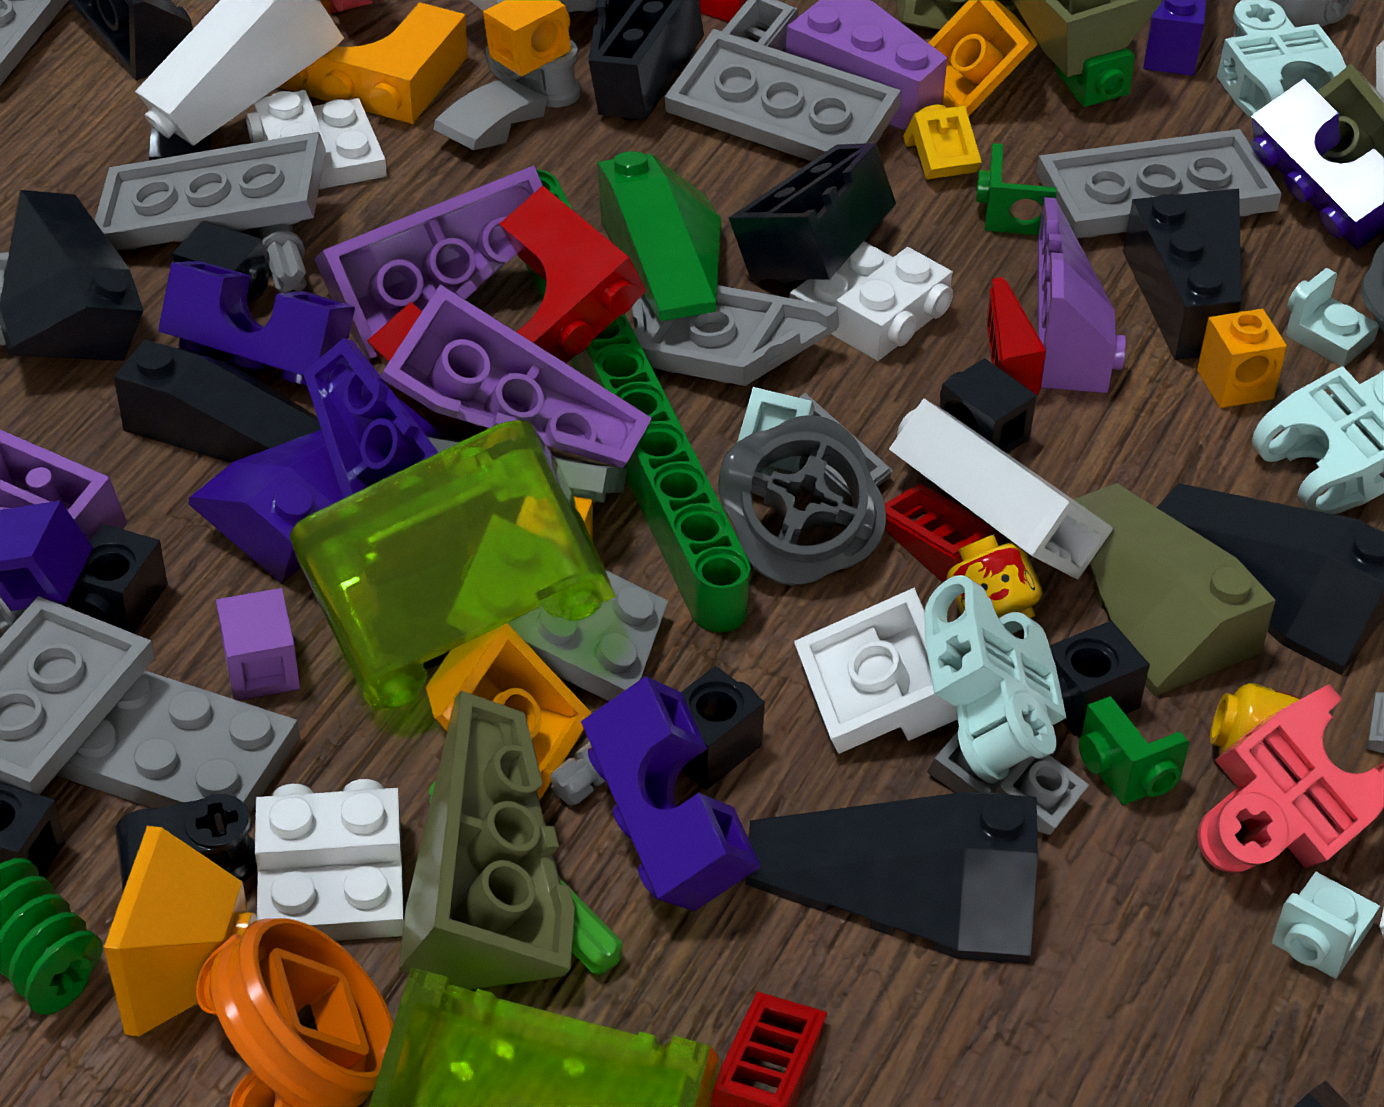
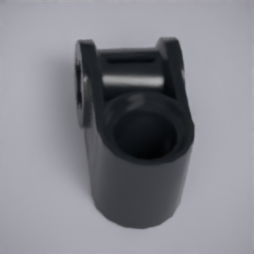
(196, 826)

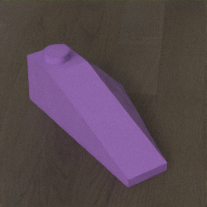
(409, 258)
(1073, 311)
(490, 375)

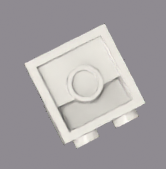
(346, 132)
(882, 297)
(874, 674)
(332, 859)

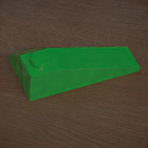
(664, 230)

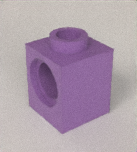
(258, 644)

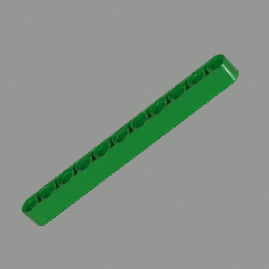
(668, 477)

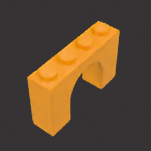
(396, 73)

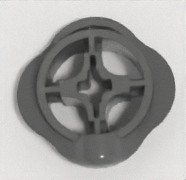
(824, 444)

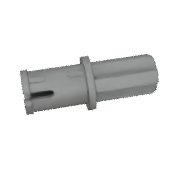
(283, 256)

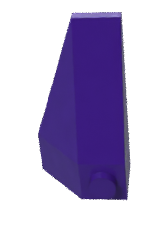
(362, 420)
(270, 492)

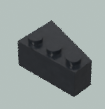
(640, 52)
(815, 216)
(1186, 262)

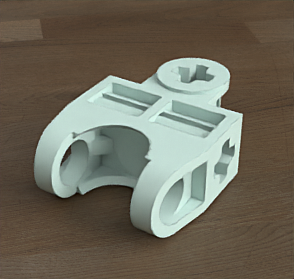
(1273, 56)
(1338, 430)
(998, 683)

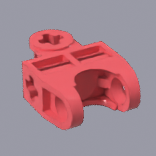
(1288, 792)

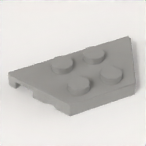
(736, 342)

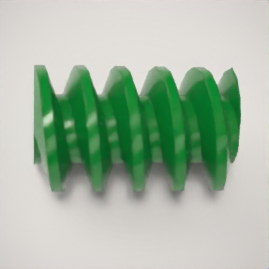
(41, 941)

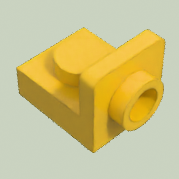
(943, 141)

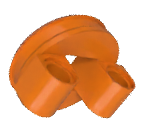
(260, 986)

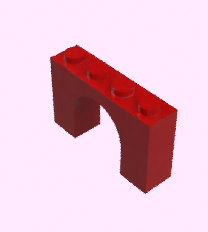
(585, 287)

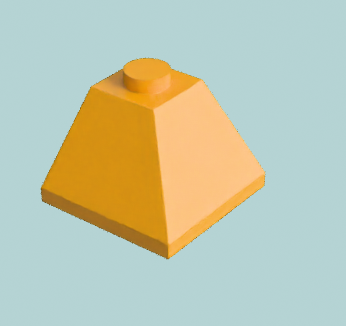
(981, 50)
(510, 673)
(166, 927)

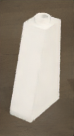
(233, 62)
(1000, 489)

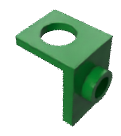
(1001, 196)

